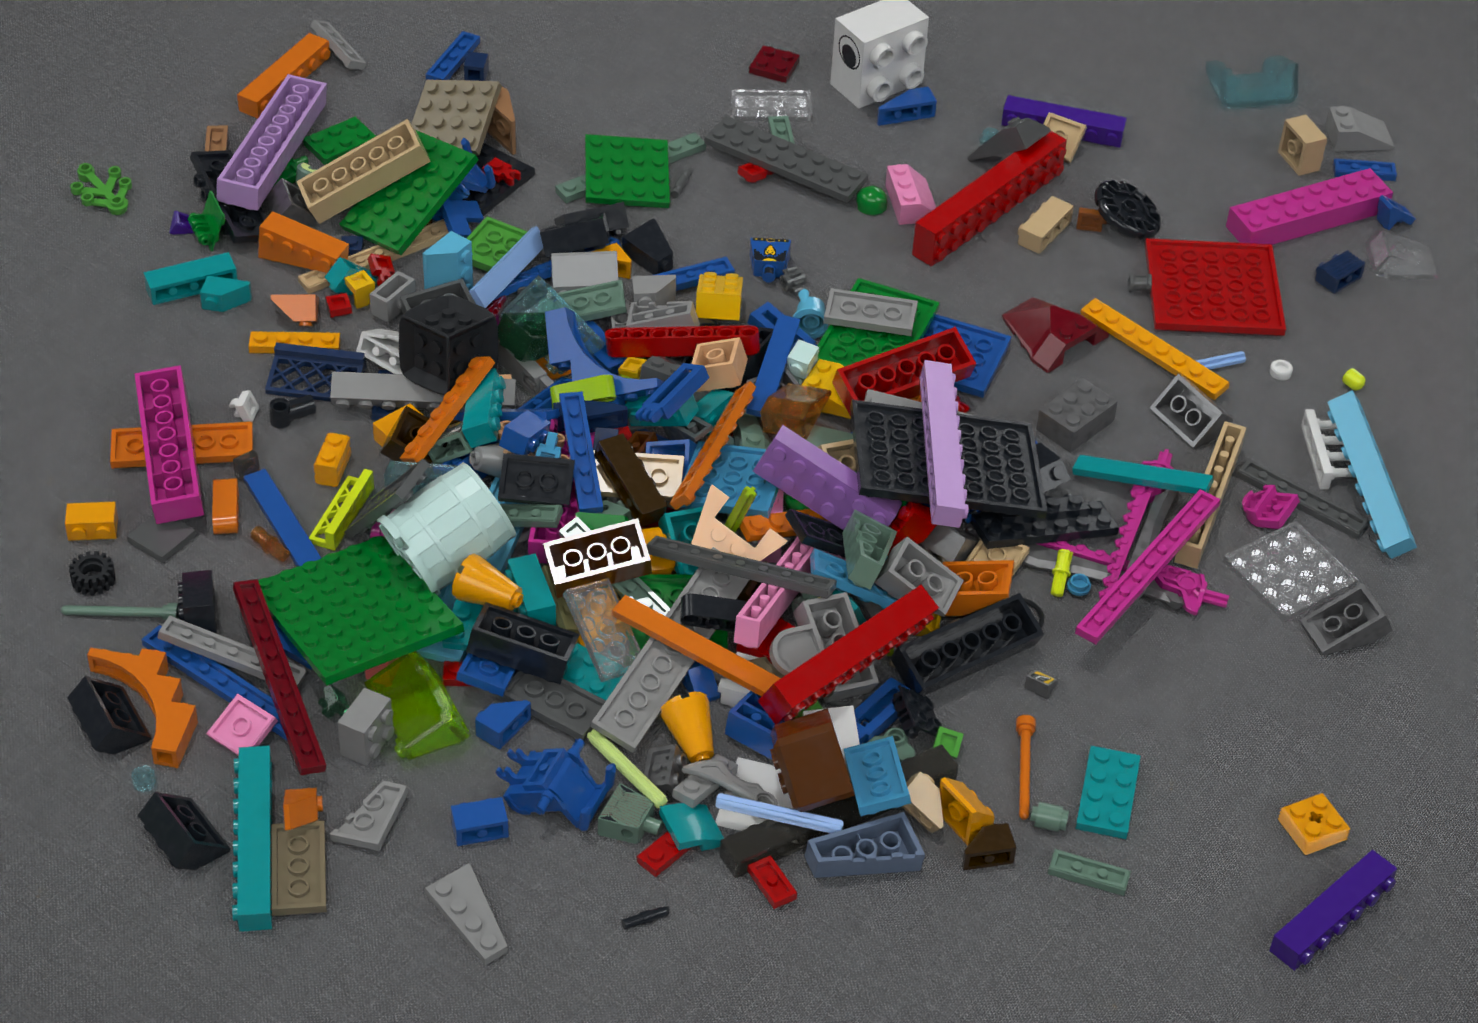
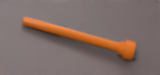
(1025, 727)

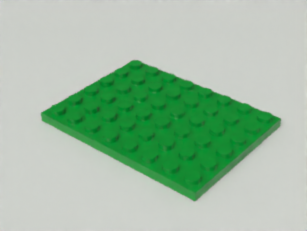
(357, 609)

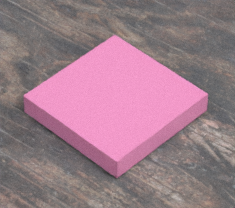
(241, 725)

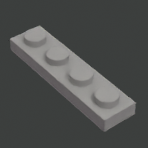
(339, 45)

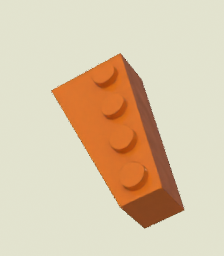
(298, 244)

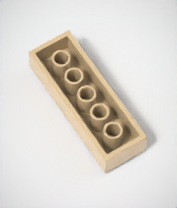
(363, 171)

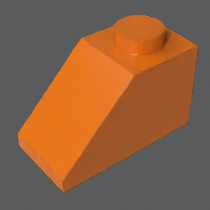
(301, 807)

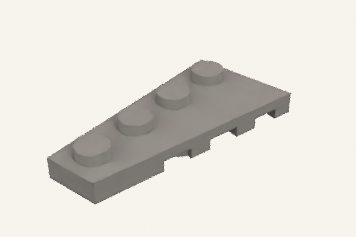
(467, 910)

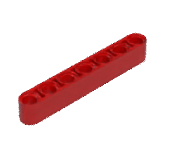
(675, 340)

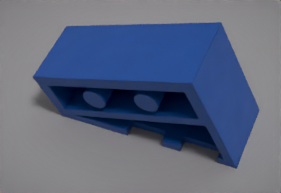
(751, 725)

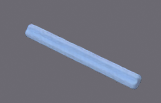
(778, 813)

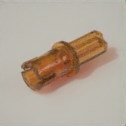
(269, 543)

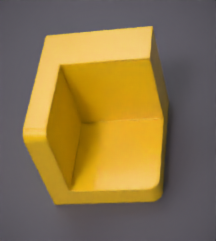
(361, 286)

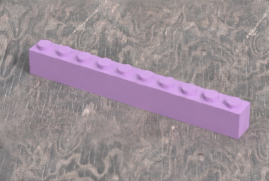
(942, 445)

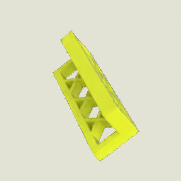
(343, 515)

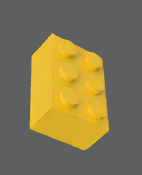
(719, 296)

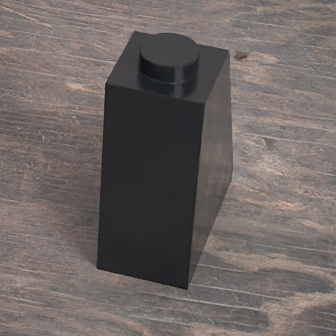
(649, 248)

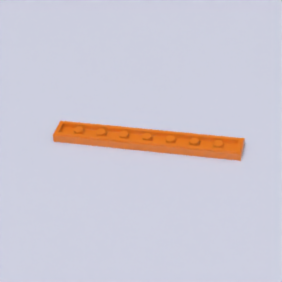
(694, 645)

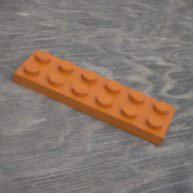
(211, 441)

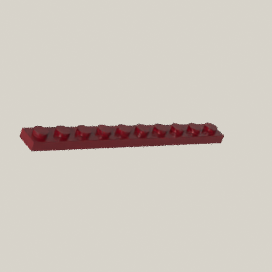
(279, 678)

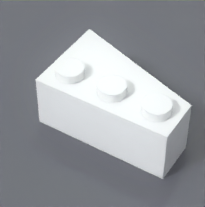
(381, 348)

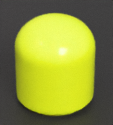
(1354, 379)

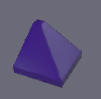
(180, 224)

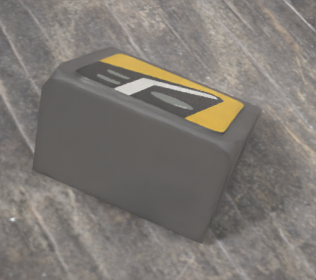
(1040, 683)

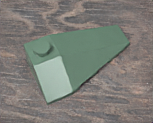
(750, 432)

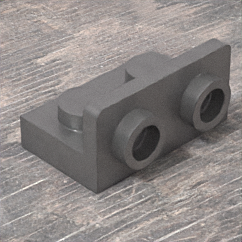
(665, 767)

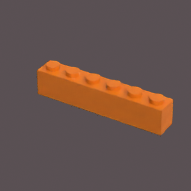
(298, 61)

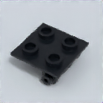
(915, 712)

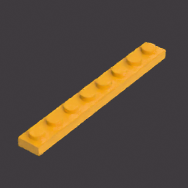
(1155, 348)

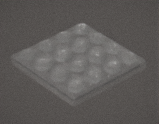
(1290, 571)

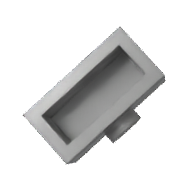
(386, 298)

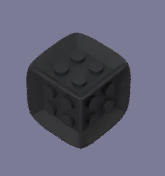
(442, 339)

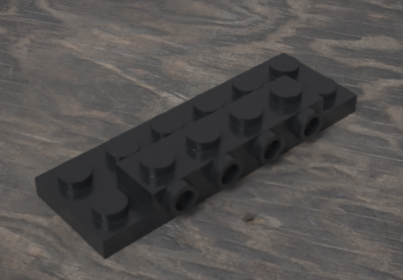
(239, 222)
(1066, 520)

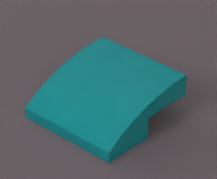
(691, 826)

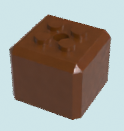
(810, 761)

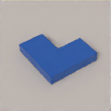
(458, 214)

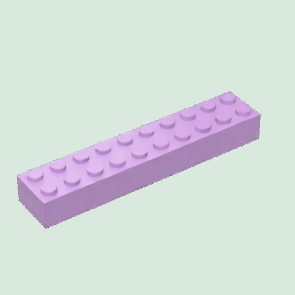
(271, 142)

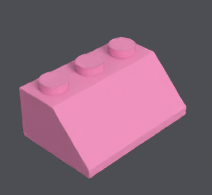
(908, 193)

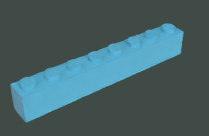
(1371, 474)

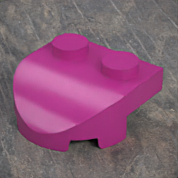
(1269, 507)

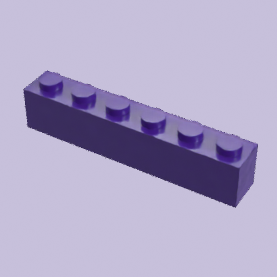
(1101, 127)
(1333, 910)

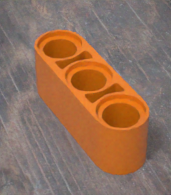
(225, 506)

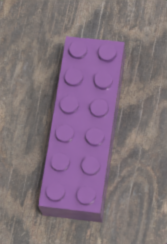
(819, 481)

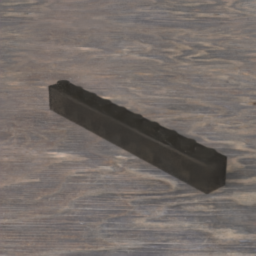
(785, 839)

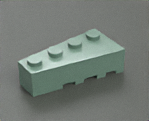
(866, 548)

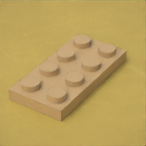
(664, 469)

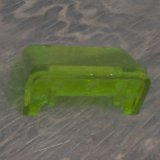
(421, 707)

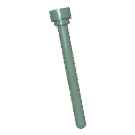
(164, 612)

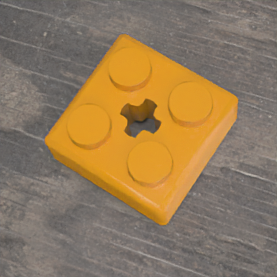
(1314, 823)

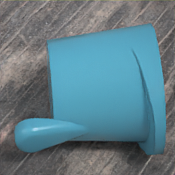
(811, 312)

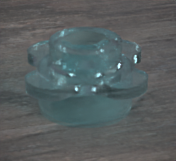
(987, 134)

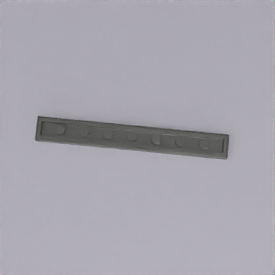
(741, 567)

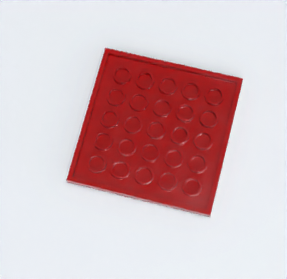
(1214, 287)

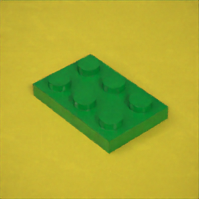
(337, 139)

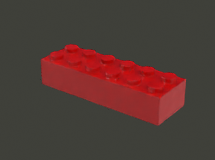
(899, 369)

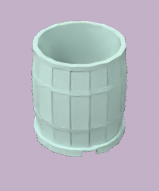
(446, 525)

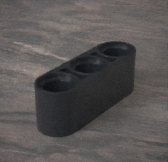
(710, 611)

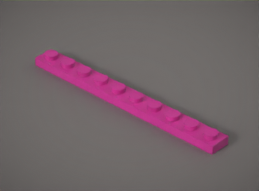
(1147, 567)

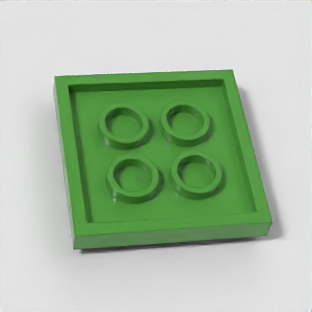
(492, 241)

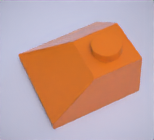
(299, 307)

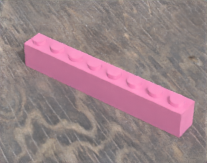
(770, 601)

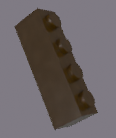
(630, 479)

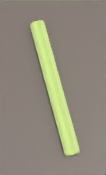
(627, 768)

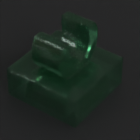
(334, 701)

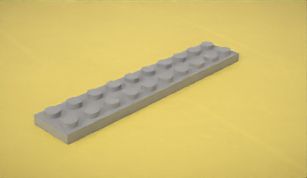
(658, 669)

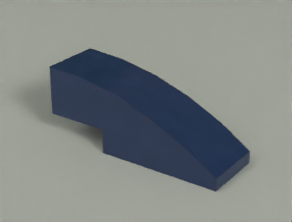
(599, 415)

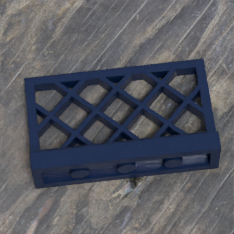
(314, 357)

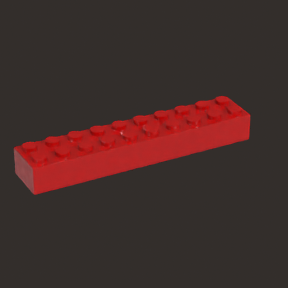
(988, 198)

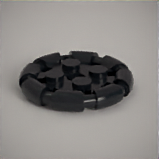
(1127, 209)

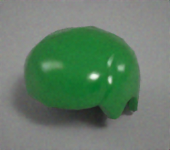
(872, 200)

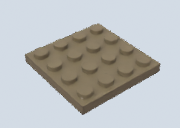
(457, 111)

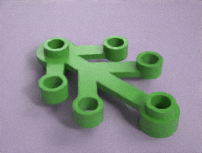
(116, 204)

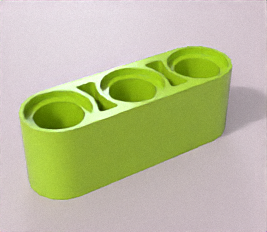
(594, 389)

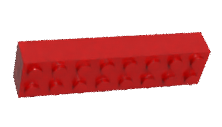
(849, 655)

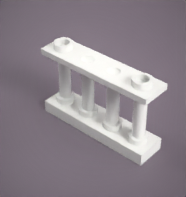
(1316, 446)

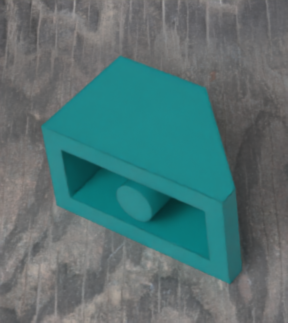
(342, 269)
(224, 293)

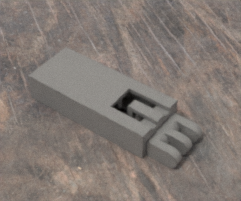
(527, 373)

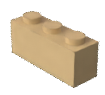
(1045, 224)

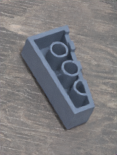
(868, 848)

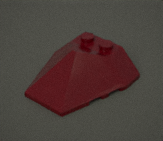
(1050, 331)

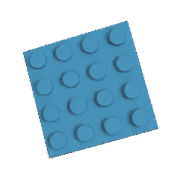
(731, 474)

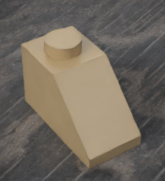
(925, 802)

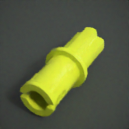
(1061, 572)

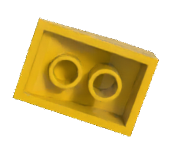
(822, 377)

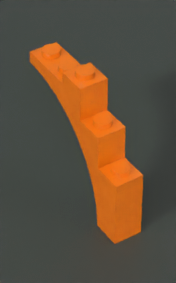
(162, 693)

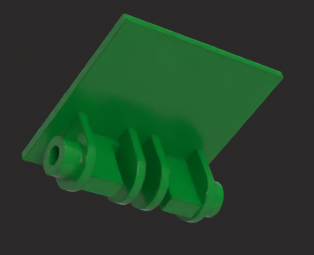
(208, 224)

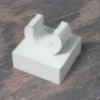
(245, 406)

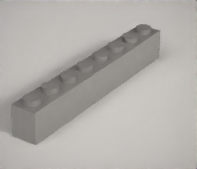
(392, 391)

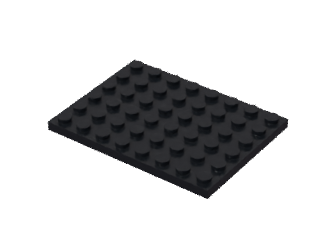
(997, 458)

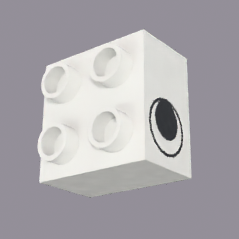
(879, 51)

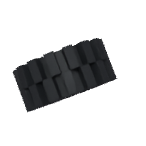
(88, 564)

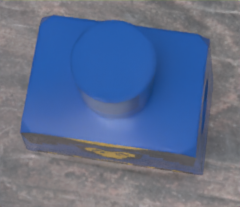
(769, 257)

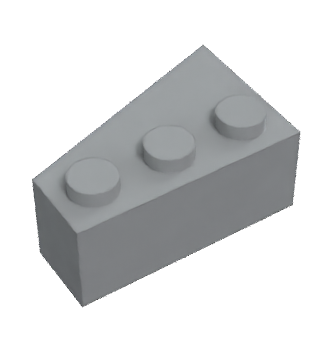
(670, 315)

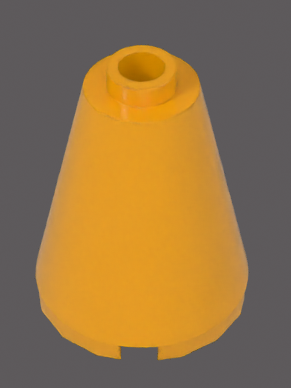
(484, 583)
(690, 725)

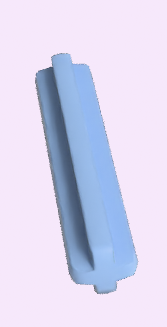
(1223, 360)

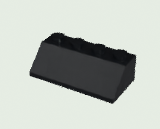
(522, 643)

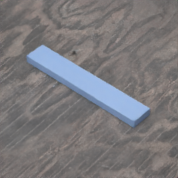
(507, 268)

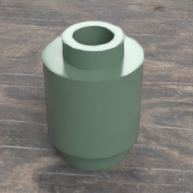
(1049, 816)

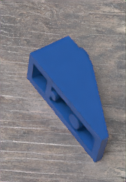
(909, 106)

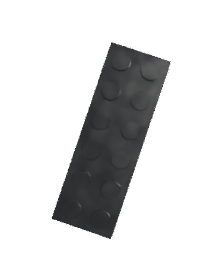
(967, 645)

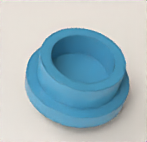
(1079, 585)

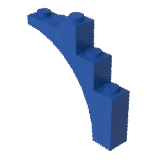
(569, 352)

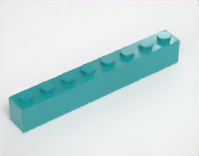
(254, 839)

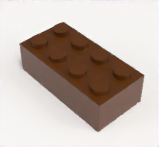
(598, 554)

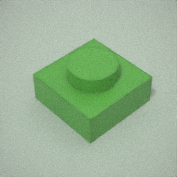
(949, 739)

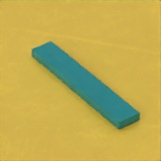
(1142, 474)

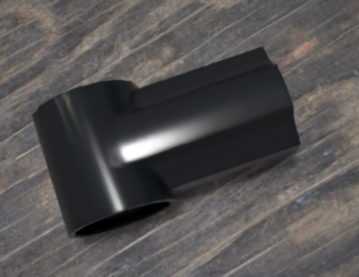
(284, 411)

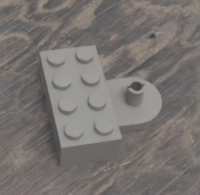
(820, 625)

